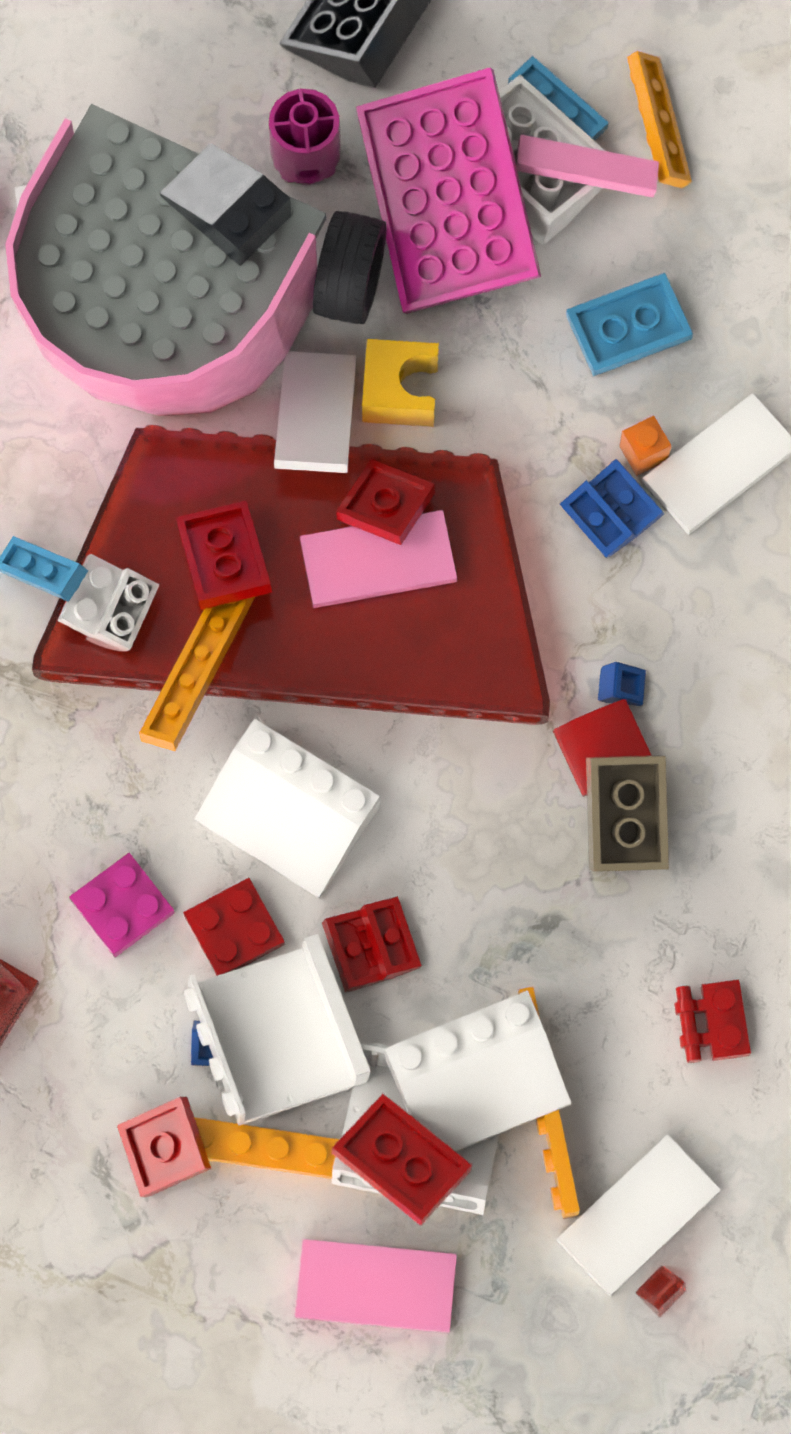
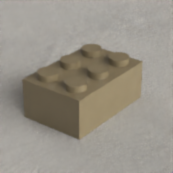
(627, 813)

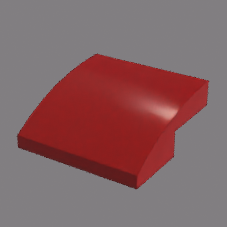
(600, 733)
(371, 944)

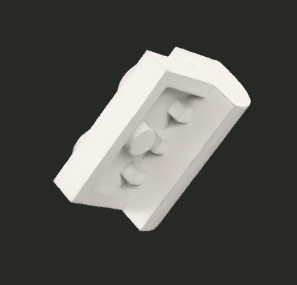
(109, 604)

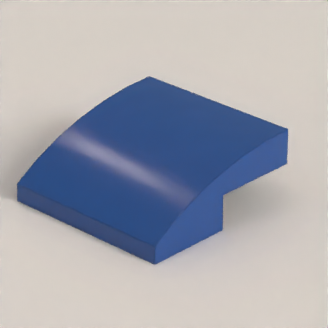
(612, 509)

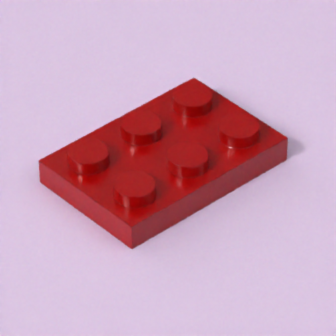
(223, 555)
(401, 1159)

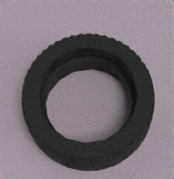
(349, 267)

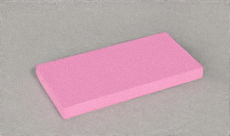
(359, 565)
(375, 1286)

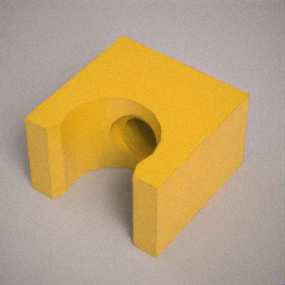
(385, 369)

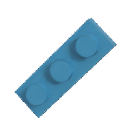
(562, 97)
(41, 568)

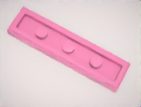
(587, 166)

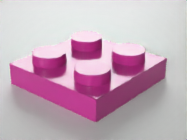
(121, 905)

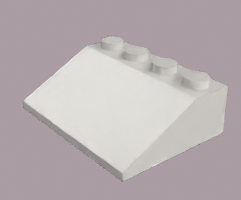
(548, 201)
(287, 808)
(479, 1073)

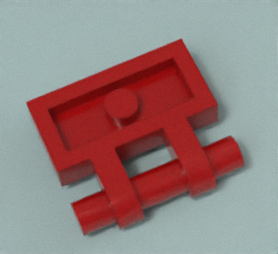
(724, 1020)

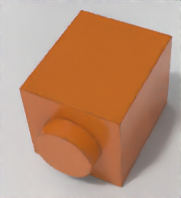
(645, 445)

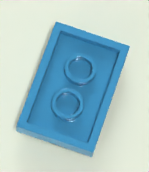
(629, 324)

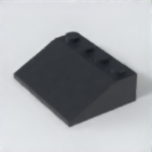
(353, 36)

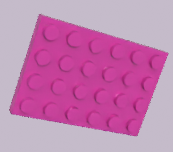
(448, 191)

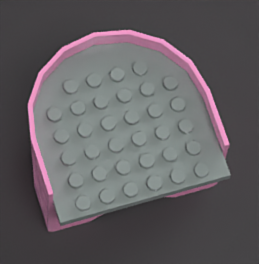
(134, 292)

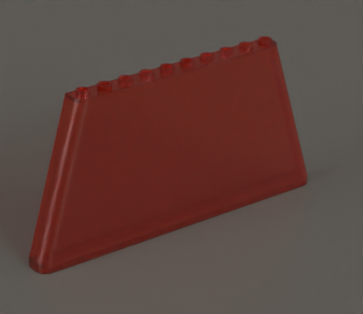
(420, 651)

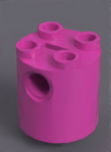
(304, 136)

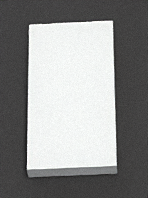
(315, 412)
(719, 463)
(638, 1215)

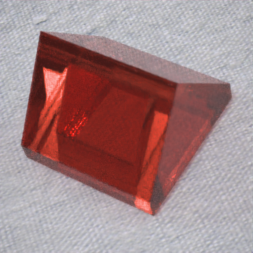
(661, 1290)

